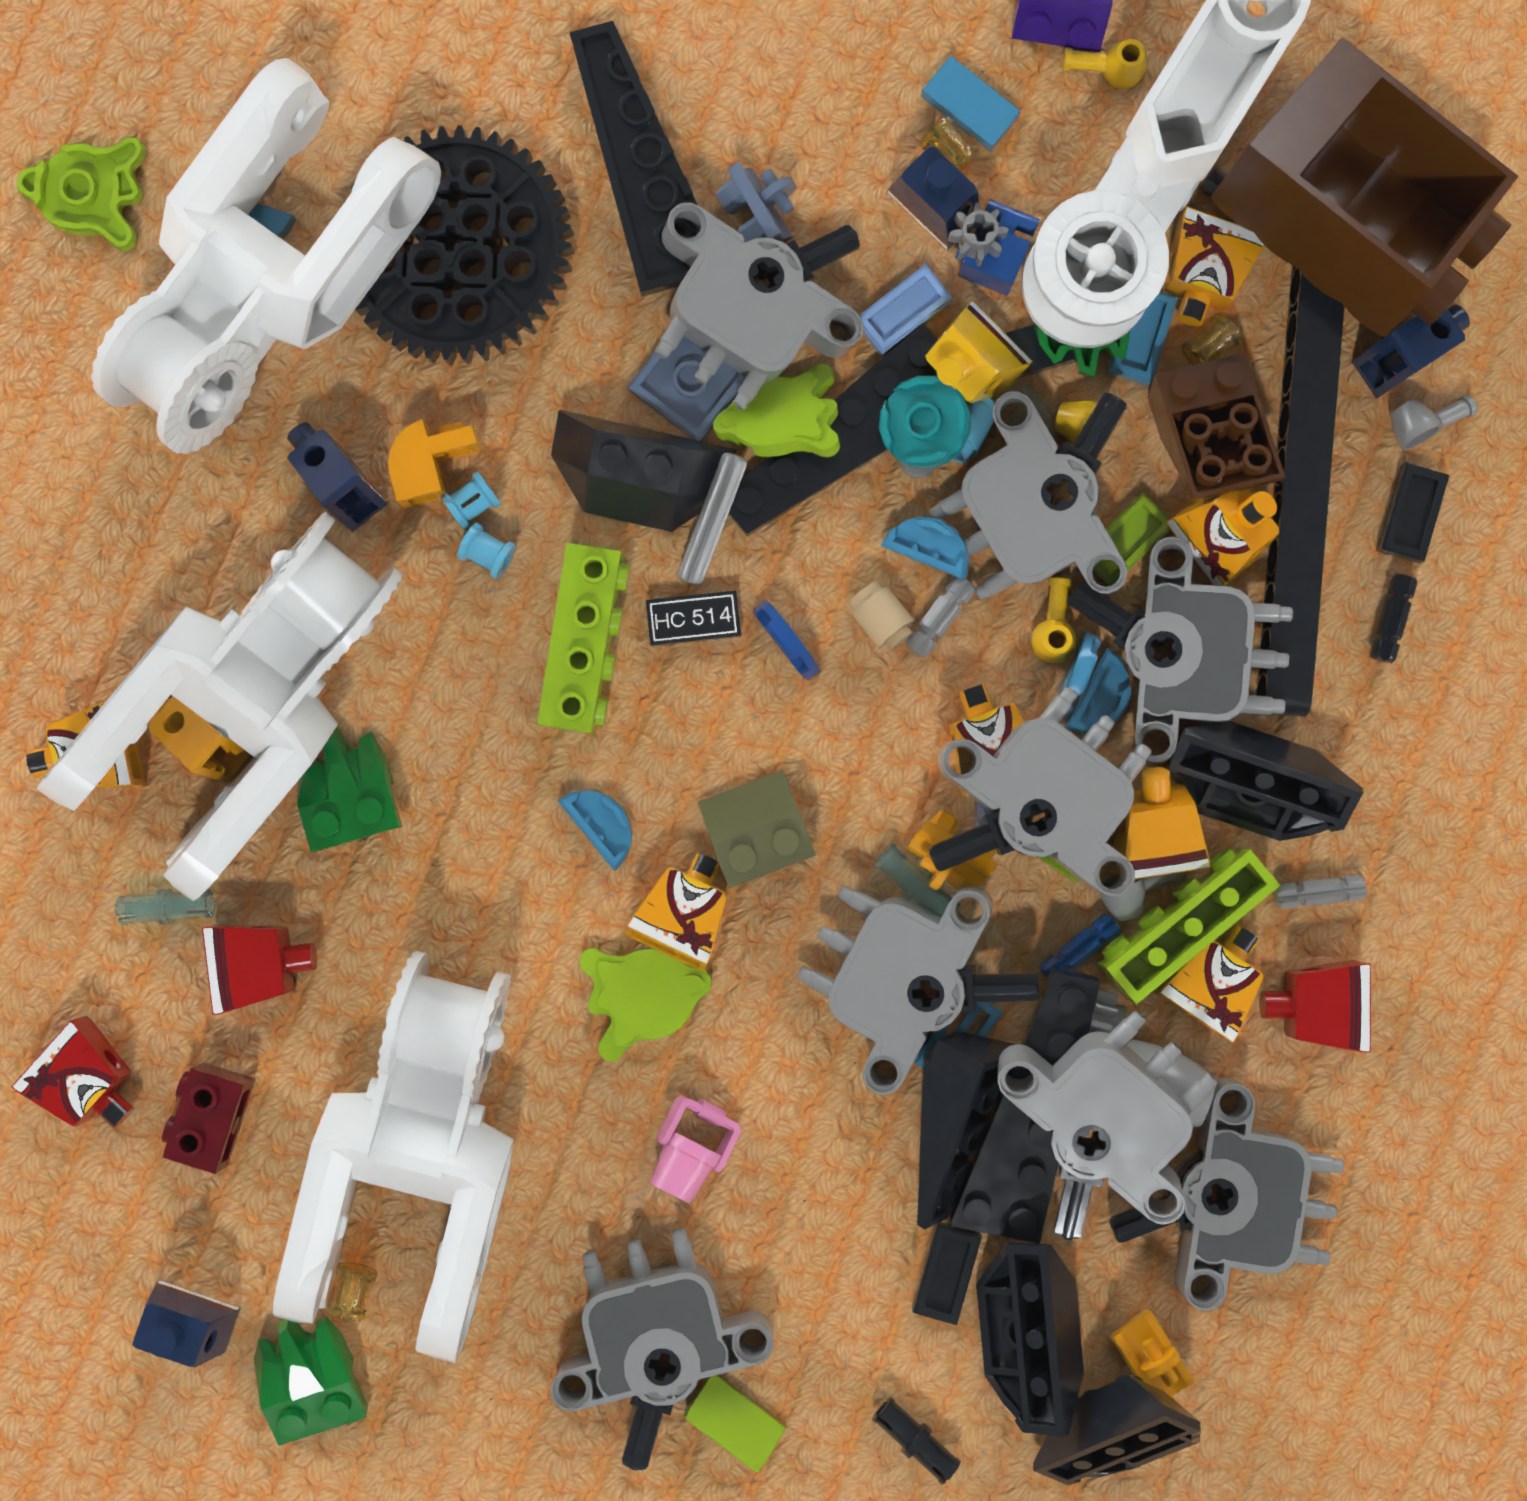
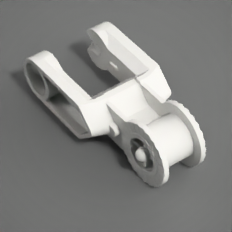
(1107, 248)
(237, 284)
(249, 680)
(417, 1136)

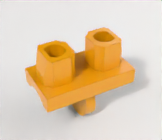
(968, 873)
(1151, 1354)

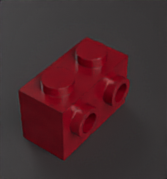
(207, 1117)

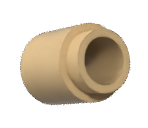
(881, 616)

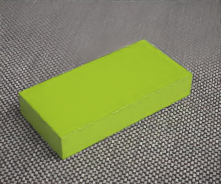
(1133, 535)

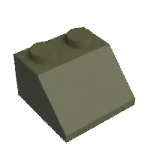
(756, 829)

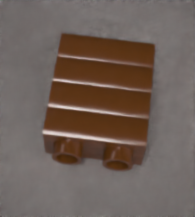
(1369, 192)

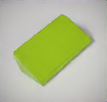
(734, 1422)

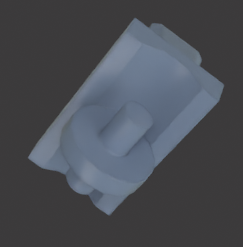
(746, 189)

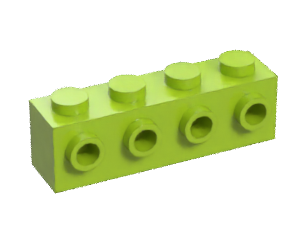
(582, 638)
(1187, 924)

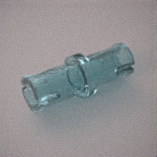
(912, 880)
(163, 907)

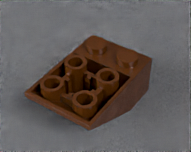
(1215, 427)

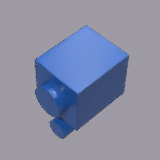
(1001, 272)

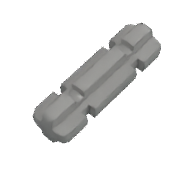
(940, 616)
(1320, 891)

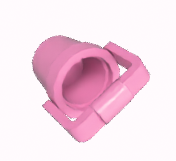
(684, 1163)

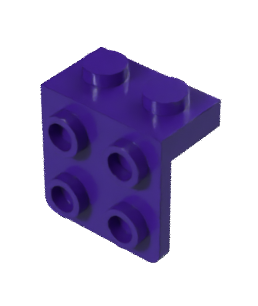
(1063, 22)

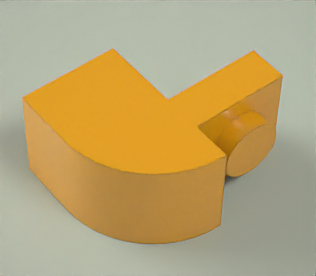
(417, 458)

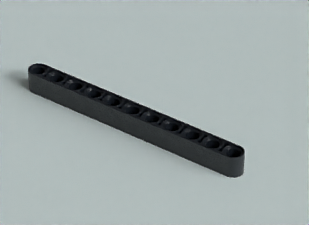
(1303, 496)

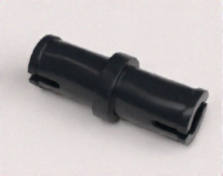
(916, 1440)

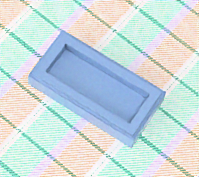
(904, 310)

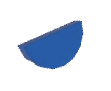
(786, 640)

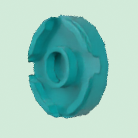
(925, 422)

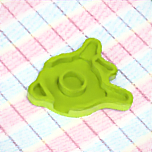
(87, 189)
(785, 417)
(642, 994)

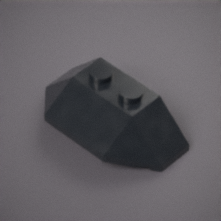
(634, 470)
(1262, 781)
(1032, 1336)
(1117, 1432)

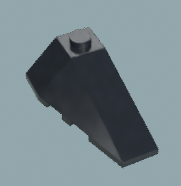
(956, 1104)

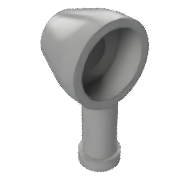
(1416, 423)
(1132, 902)

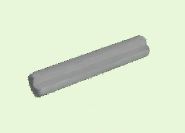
(712, 518)

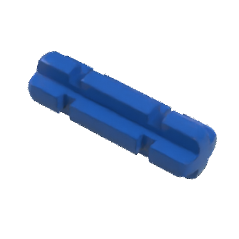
(1082, 945)

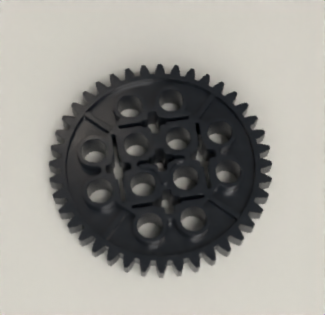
(509, 303)

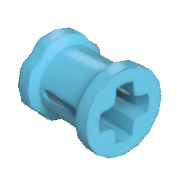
(456, 500)
(486, 551)

